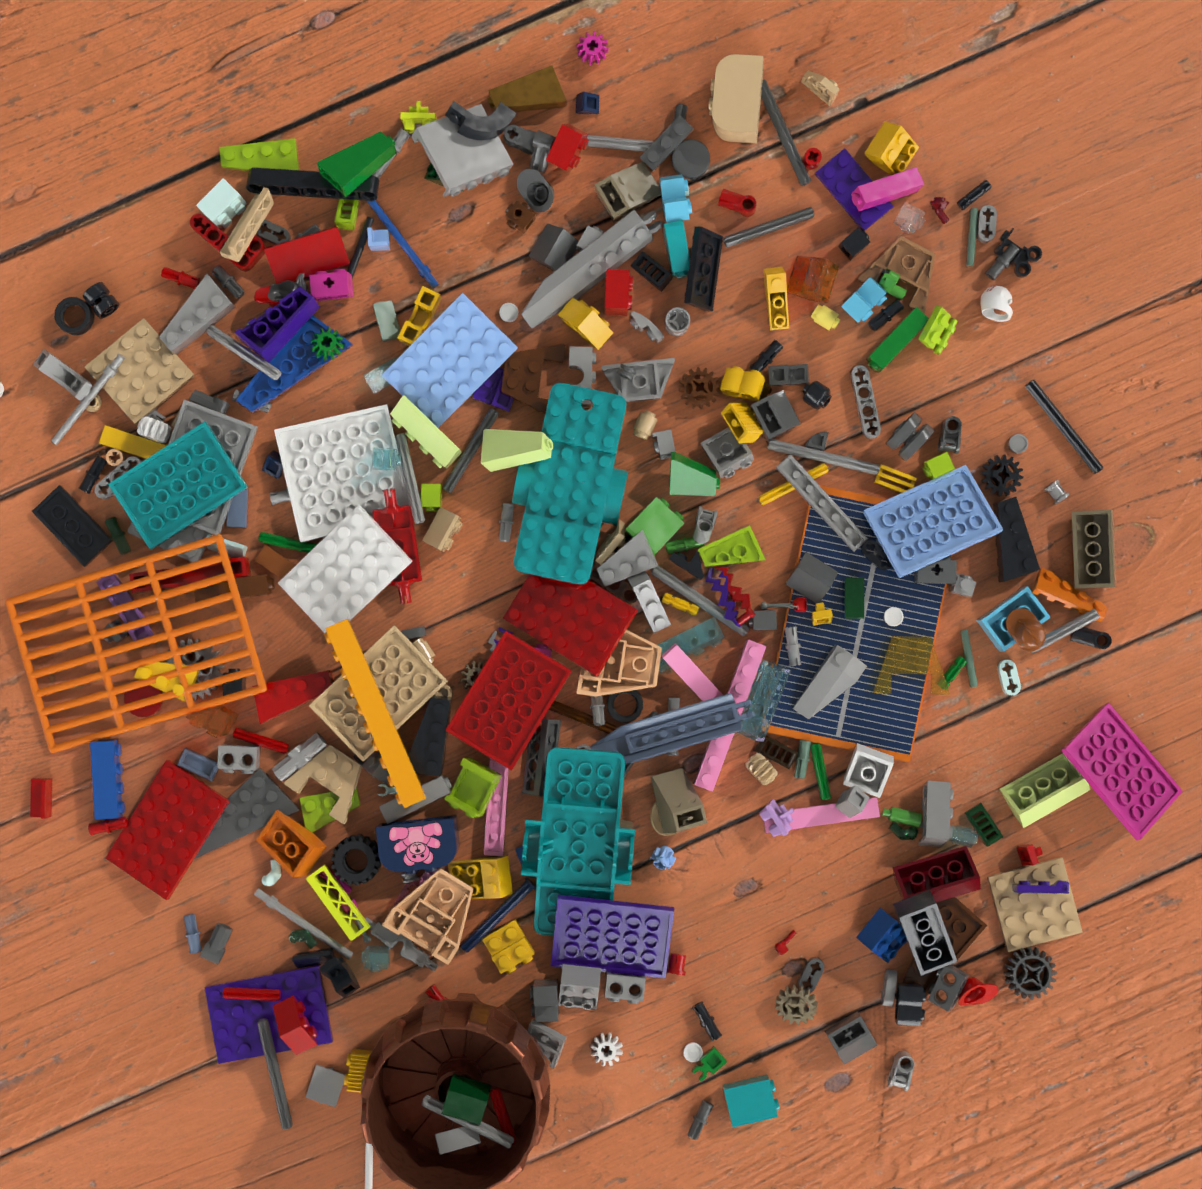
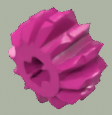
(599, 50)

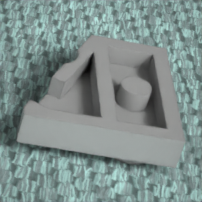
(549, 1041)

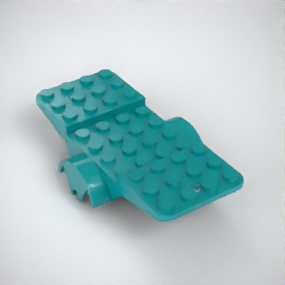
(573, 488)
(579, 837)

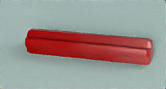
(260, 740)
(251, 994)
(501, 1112)

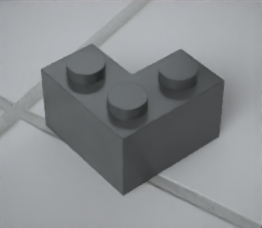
(545, 999)

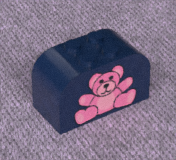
(418, 843)

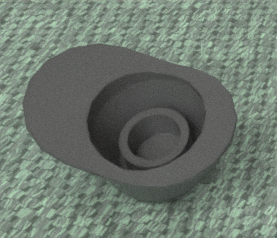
(535, 190)

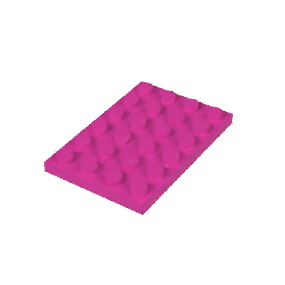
(1122, 771)

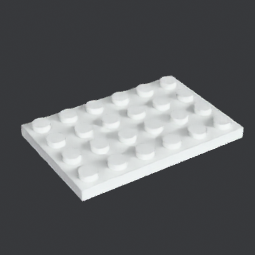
(345, 570)

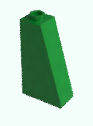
(357, 162)

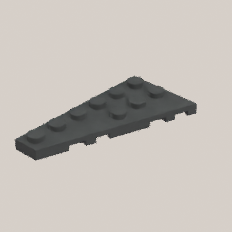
(248, 811)

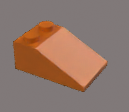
(291, 844)

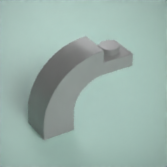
(63, 374)

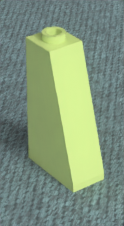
(513, 448)

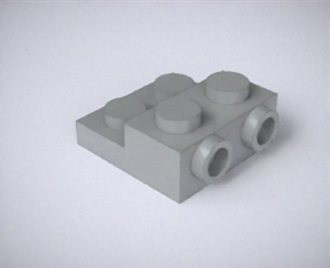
(726, 453)

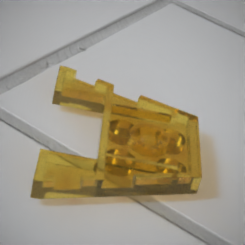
(911, 656)

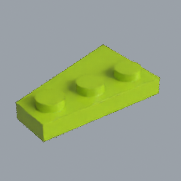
(732, 549)
(318, 806)

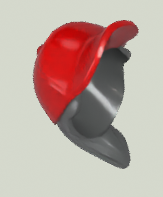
(276, 292)

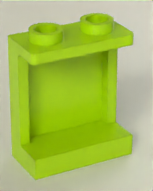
(473, 788)

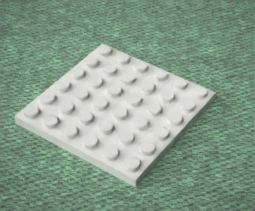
(332, 469)

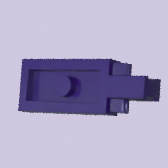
(1042, 887)

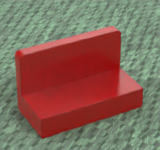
(41, 798)

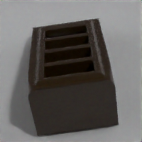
(791, 758)

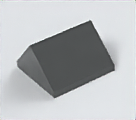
(554, 247)
(812, 578)

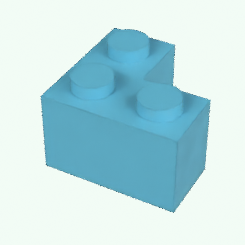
(674, 200)
(864, 299)

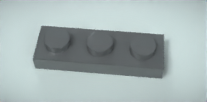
(666, 143)

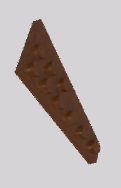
(962, 930)

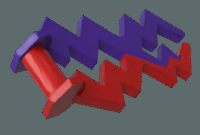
(725, 589)

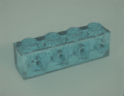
(693, 640)
(764, 698)

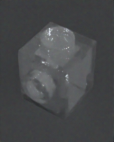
(909, 218)

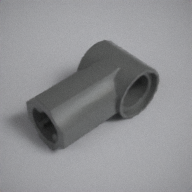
(542, 144)
(207, 401)
(215, 947)

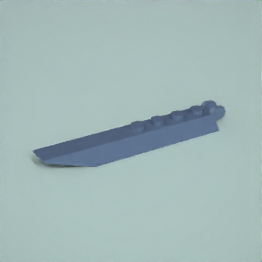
(676, 729)

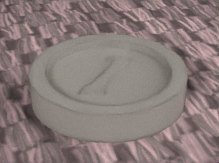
(1018, 443)

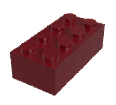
(943, 874)

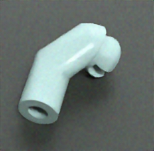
(274, 875)

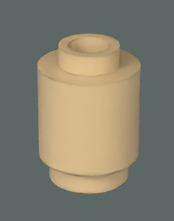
(644, 424)
(425, 649)

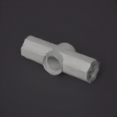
(299, 756)

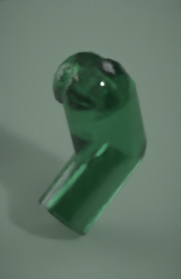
(904, 834)

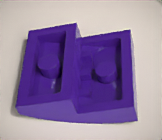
(491, 393)

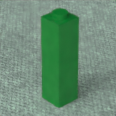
(897, 340)

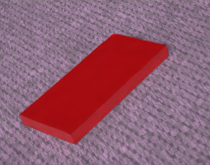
(307, 255)

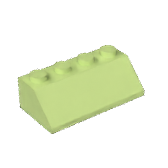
(425, 432)
(1044, 790)

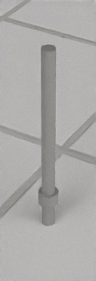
(109, 371)
(272, 902)

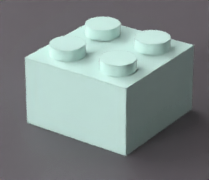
(222, 204)

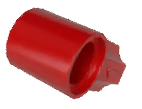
(735, 201)

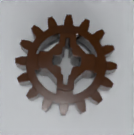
(705, 393)

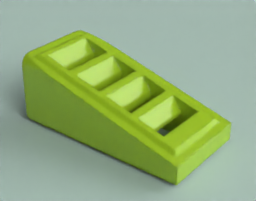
(346, 221)

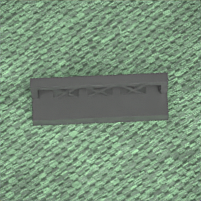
(547, 739)

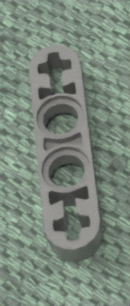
(862, 402)

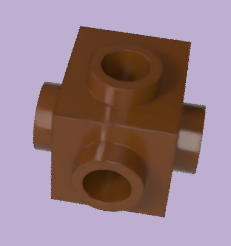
(526, 216)

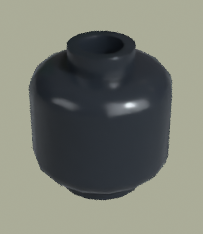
(816, 395)

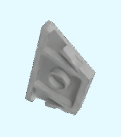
(646, 383)

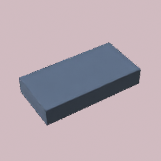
(238, 510)
(198, 764)

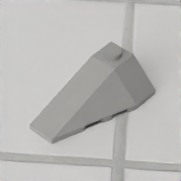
(833, 678)

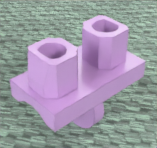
(780, 816)

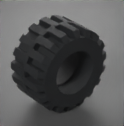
(347, 873)

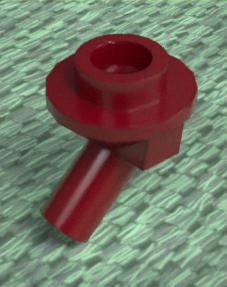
(938, 205)

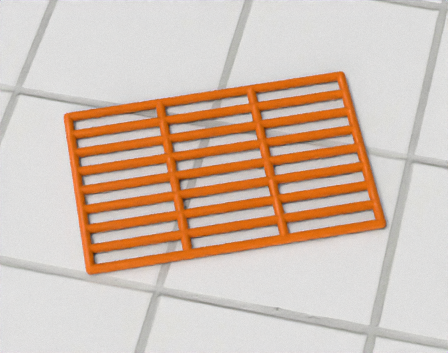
(169, 634)

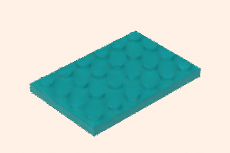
(178, 485)

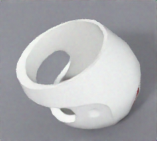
(996, 298)

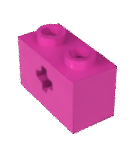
(340, 289)

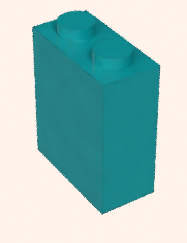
(751, 1100)

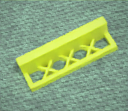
(334, 904)

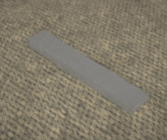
(821, 503)

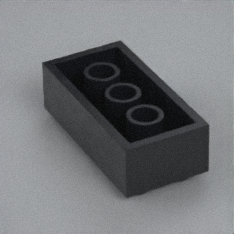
(925, 932)

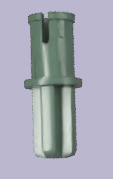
(802, 759)

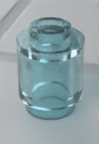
(964, 836)

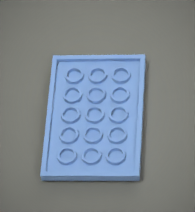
(450, 360)
(932, 521)

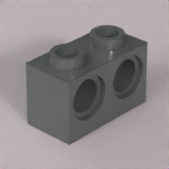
(952, 990)

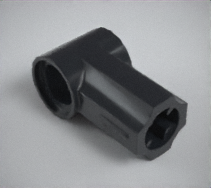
(1089, 637)

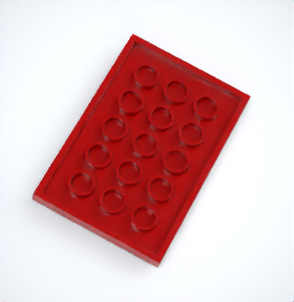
(571, 619)
(508, 700)
(167, 829)

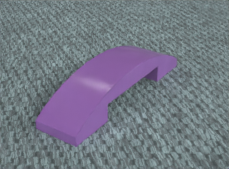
(126, 616)

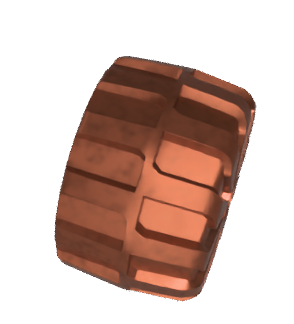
(419, 1059)

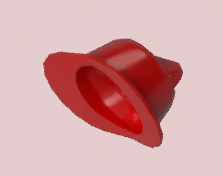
(976, 992)

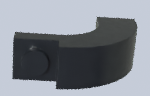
(480, 127)

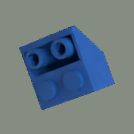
(883, 935)

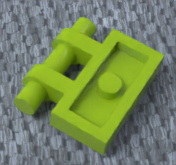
(934, 327)

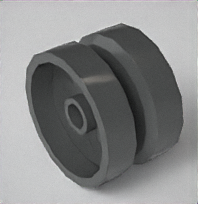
(912, 438)

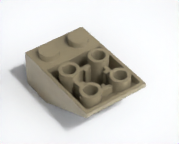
(627, 190)
(677, 801)

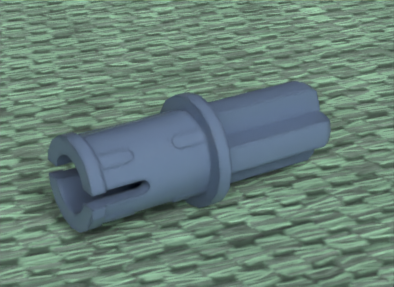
(192, 933)

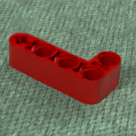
(253, 256)

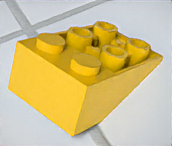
(486, 875)

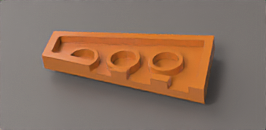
(1062, 591)

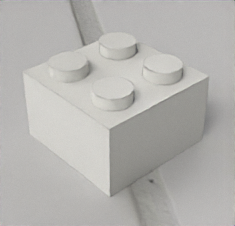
(868, 770)

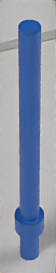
(423, 270)

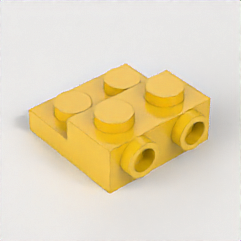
(509, 947)

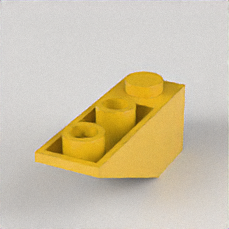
(776, 297)

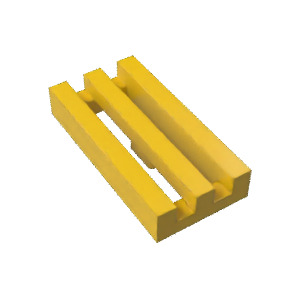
(910, 485)

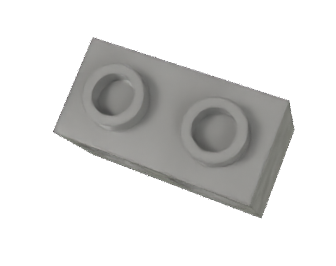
(238, 753)
(625, 982)

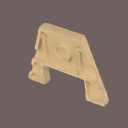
(335, 773)

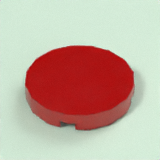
(141, 693)

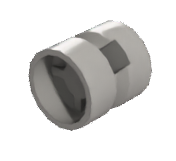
(677, 321)

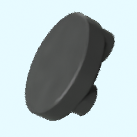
(691, 159)

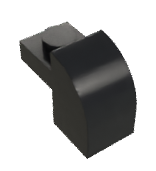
(340, 976)

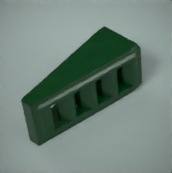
(997, 836)

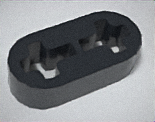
(874, 558)

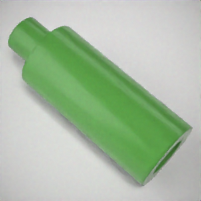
(903, 816)

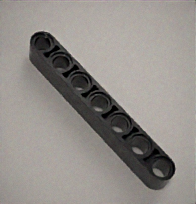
(306, 184)

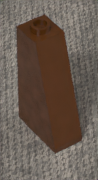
(247, 587)

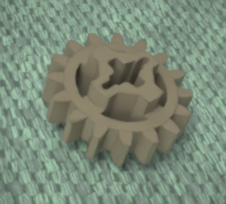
(795, 1004)

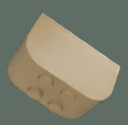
(737, 98)

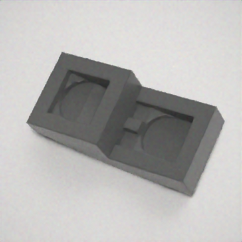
(788, 375)

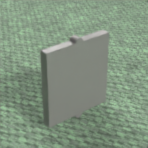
(325, 1085)

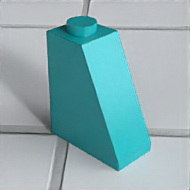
(676, 248)

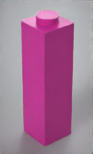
(887, 189)

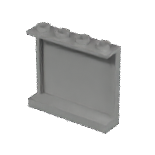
(461, 160)

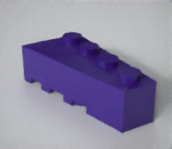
(278, 324)

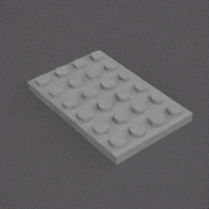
(234, 437)

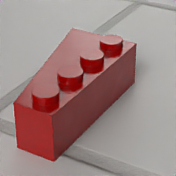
(290, 693)

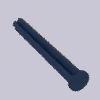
(498, 915)

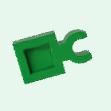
(711, 1061)

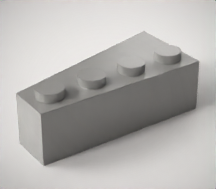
(203, 308)

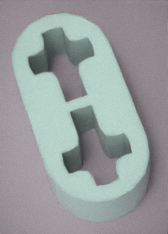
(1013, 676)

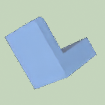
(378, 239)

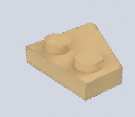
(611, 542)

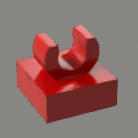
(1028, 854)

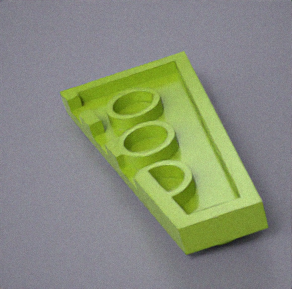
(269, 154)

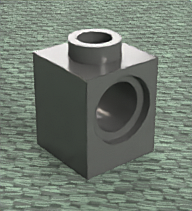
(763, 620)

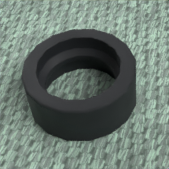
(59, 315)
(625, 719)

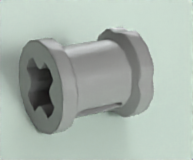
(1056, 491)

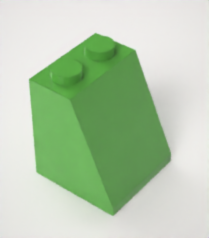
(657, 523)

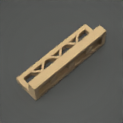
(248, 226)

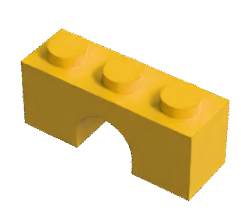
(423, 312)

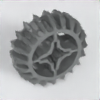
(1023, 977)

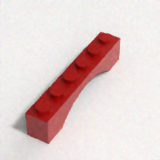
(239, 565)

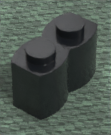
(909, 1004)

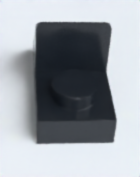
(693, 567)

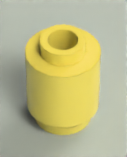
(825, 317)

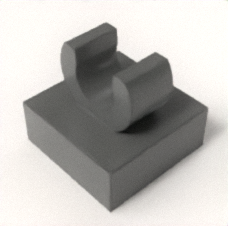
(117, 637)

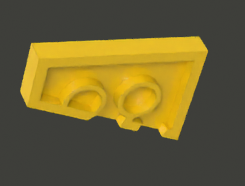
(163, 683)

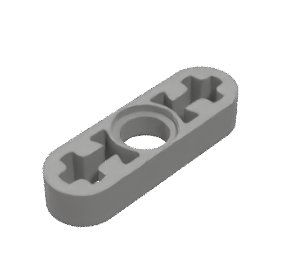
(104, 482)

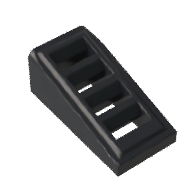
(664, 281)

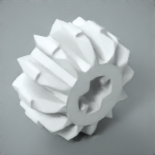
(154, 429)
(599, 1051)

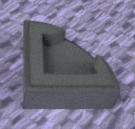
(817, 441)

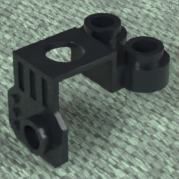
(1021, 258)

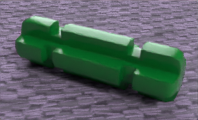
(954, 669)

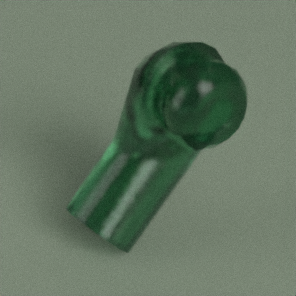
(302, 936)

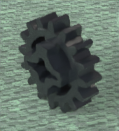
(1009, 476)

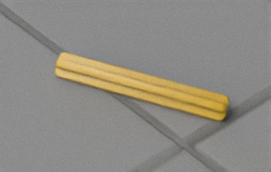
(787, 487)

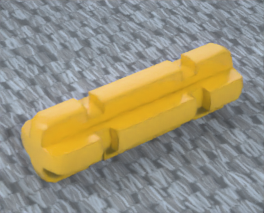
(680, 604)

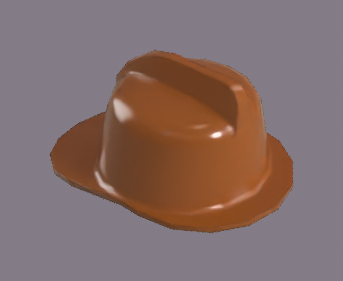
(1025, 629)

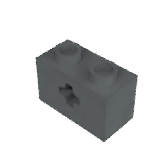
(946, 573)

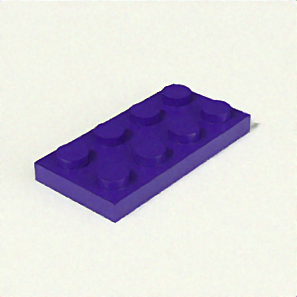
(841, 178)

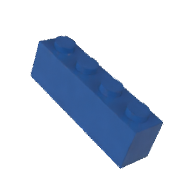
(107, 779)

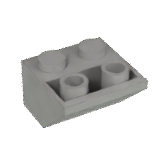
(579, 987)

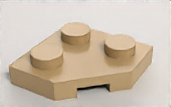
(821, 86)

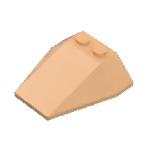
(629, 668)
(433, 914)

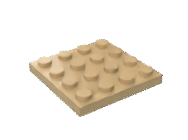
(145, 376)
(1033, 917)

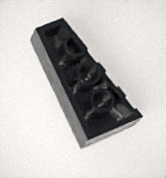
(1013, 544)
(430, 742)

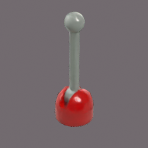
(799, 605)

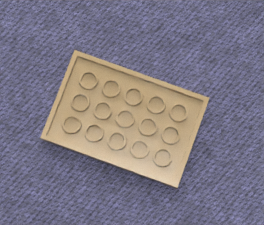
(404, 682)

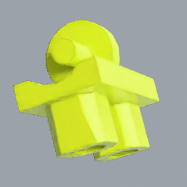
(416, 115)

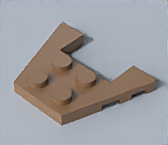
(911, 263)

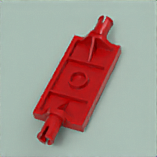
(399, 525)

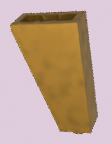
(530, 92)

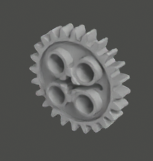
(214, 670)

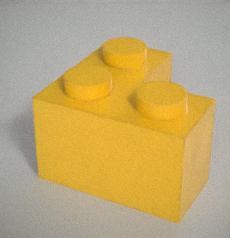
(586, 322)

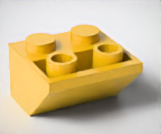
(891, 148)

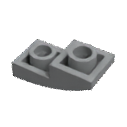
(641, 322)
(456, 1139)

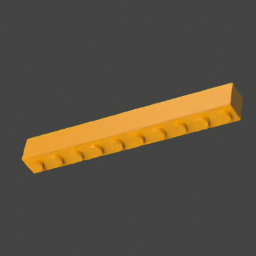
(375, 712)

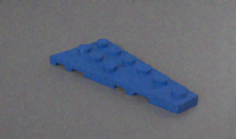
(295, 363)

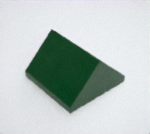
(466, 1099)

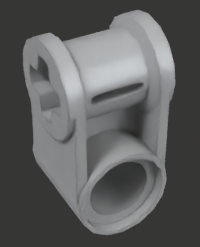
(704, 525)
(901, 1074)

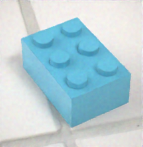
(995, 620)

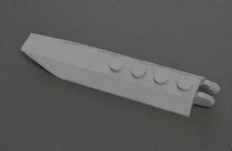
(590, 266)

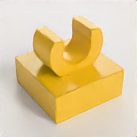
(821, 615)

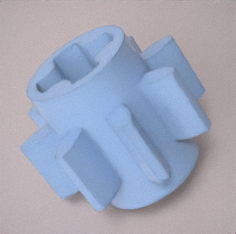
(663, 857)

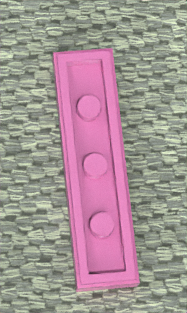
(690, 673)

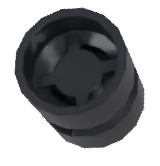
(99, 298)

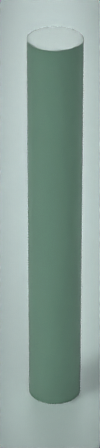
(972, 237)
(969, 658)

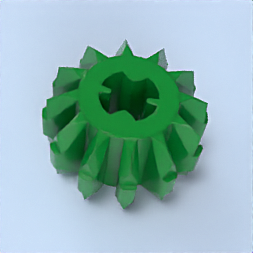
(320, 347)

